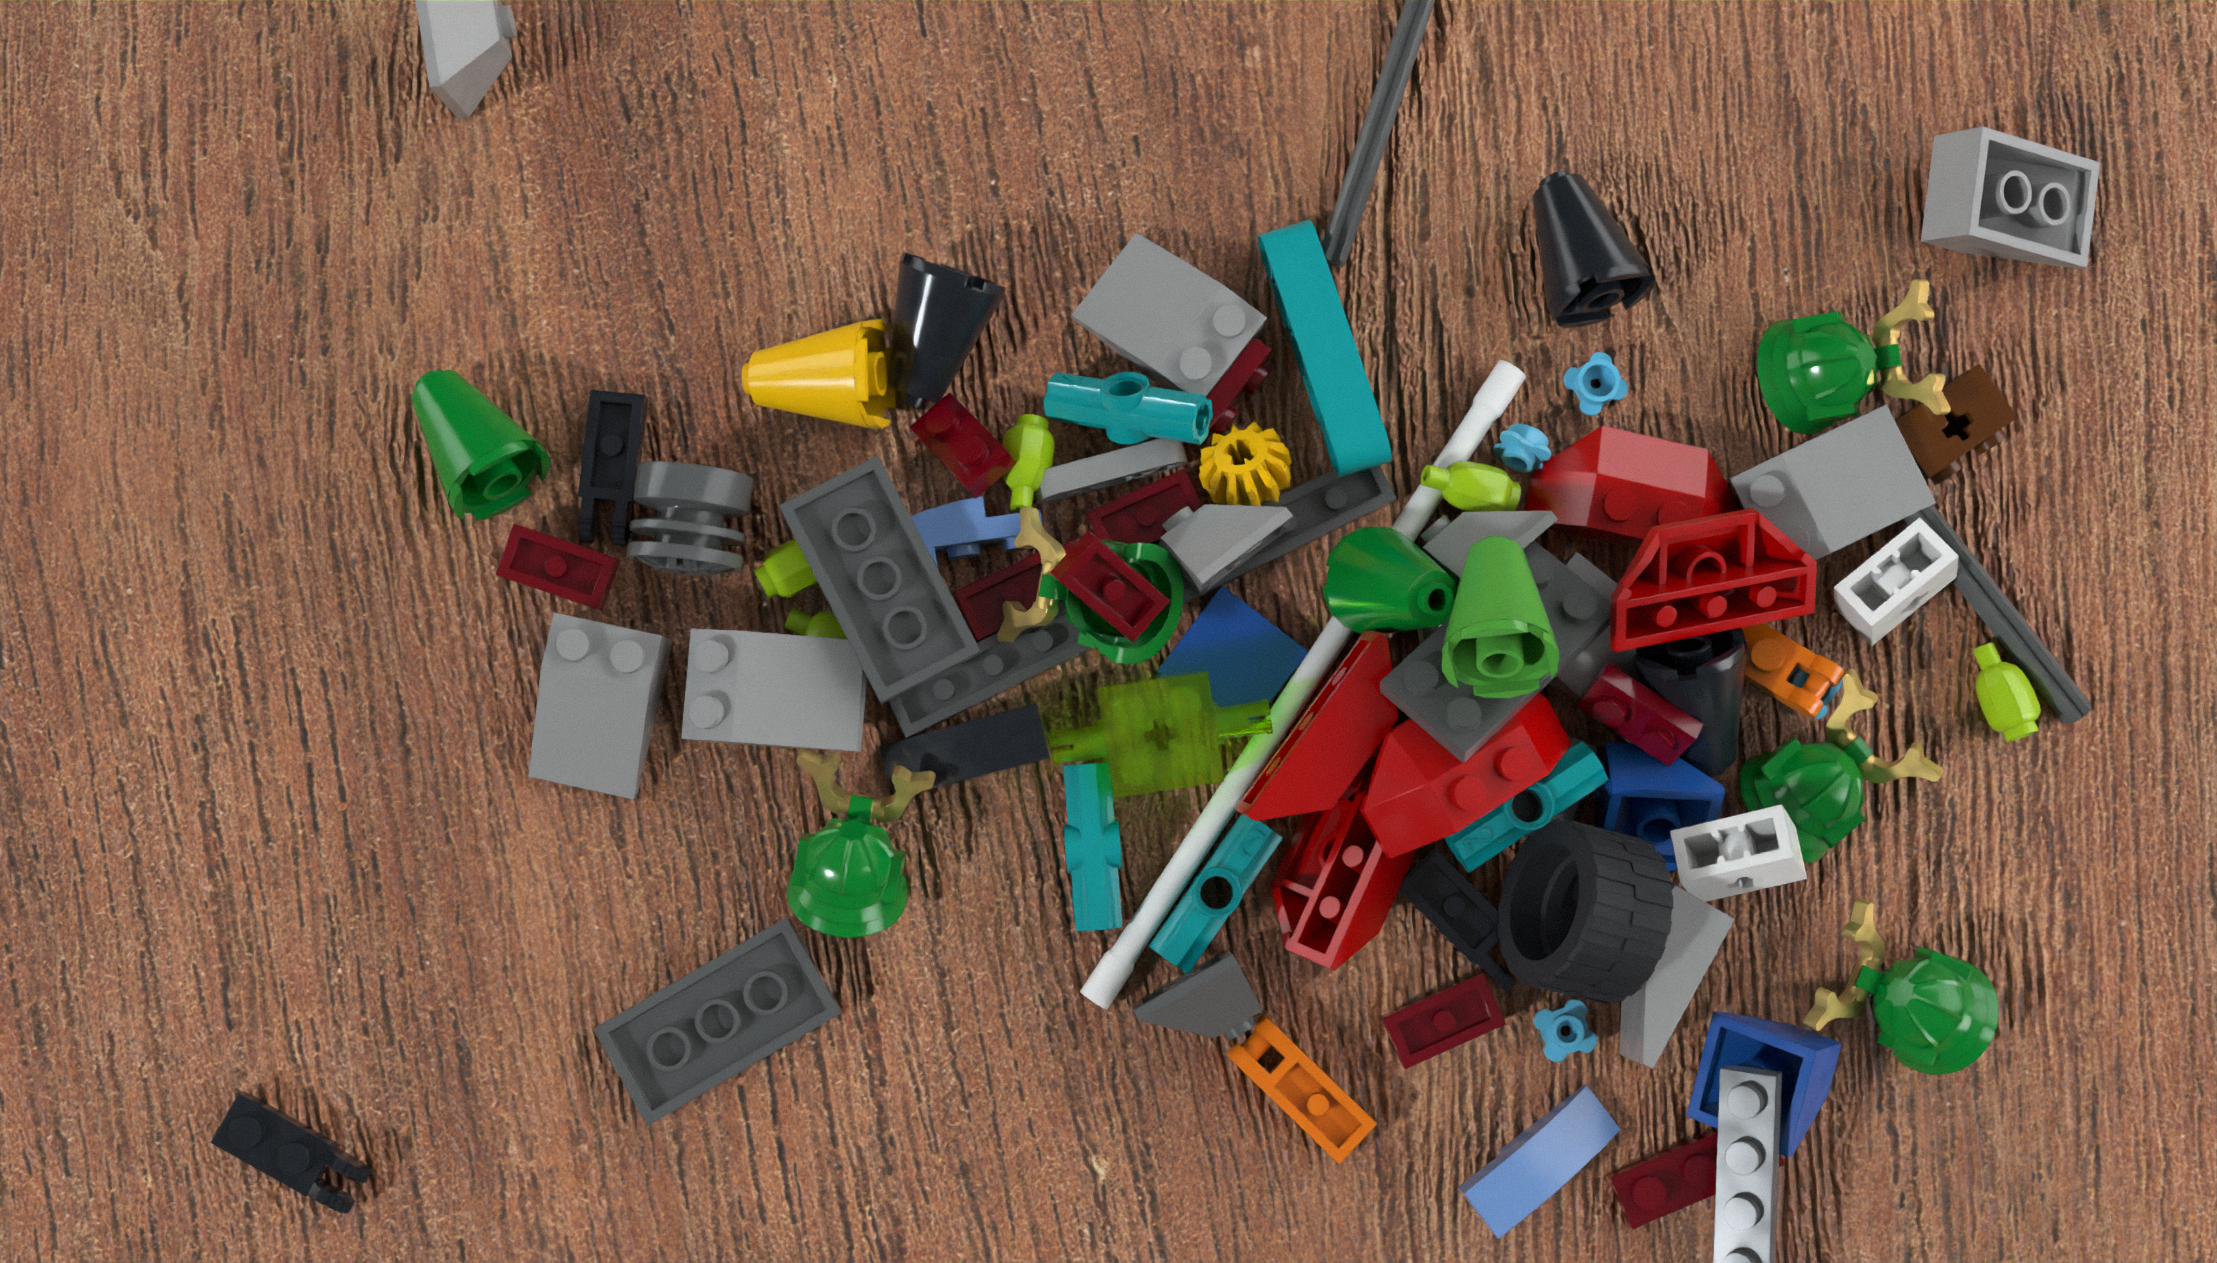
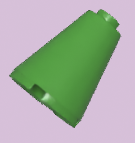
(1498, 624)

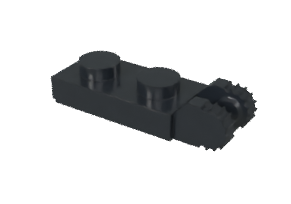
(611, 461)
(1456, 912)
(288, 1151)

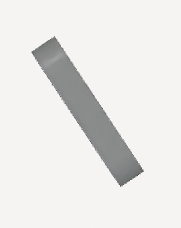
(1110, 469)

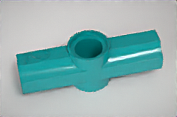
(1128, 408)
(1569, 781)
(1092, 847)
(1192, 921)

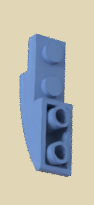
(964, 528)

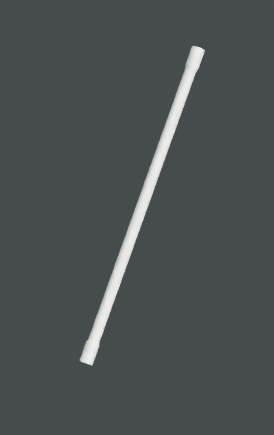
(1120, 960)

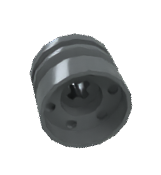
(690, 517)

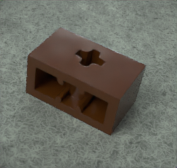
(1976, 414)

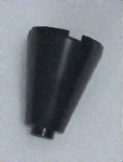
(1584, 254)
(935, 326)
(1705, 681)

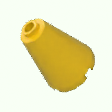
(827, 375)

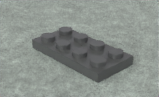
(879, 579)
(1468, 721)
(717, 1020)

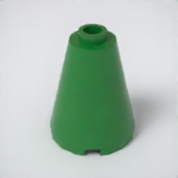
(475, 446)
(1386, 583)

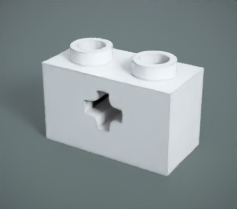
(1895, 581)
(1738, 854)

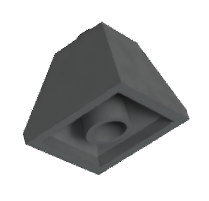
(1205, 1001)

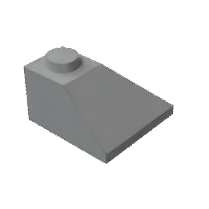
(464, 48)
(1220, 539)
(1450, 540)

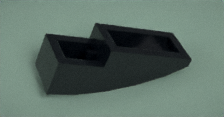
(971, 748)

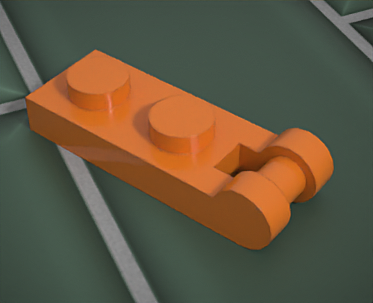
(1774, 659)
(1303, 1091)

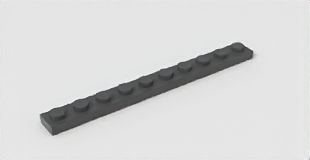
(1316, 509)

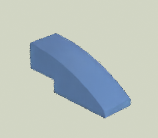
(1539, 1161)

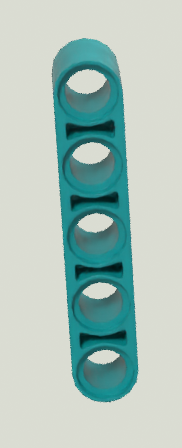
(1324, 348)

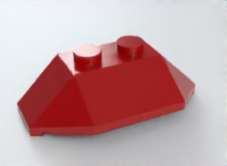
(1626, 482)
(1709, 580)
(1330, 741)
(1428, 793)
(1335, 882)

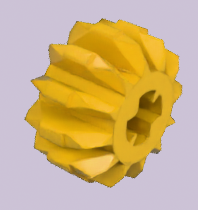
(1245, 466)

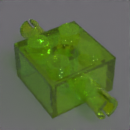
(1137, 760)

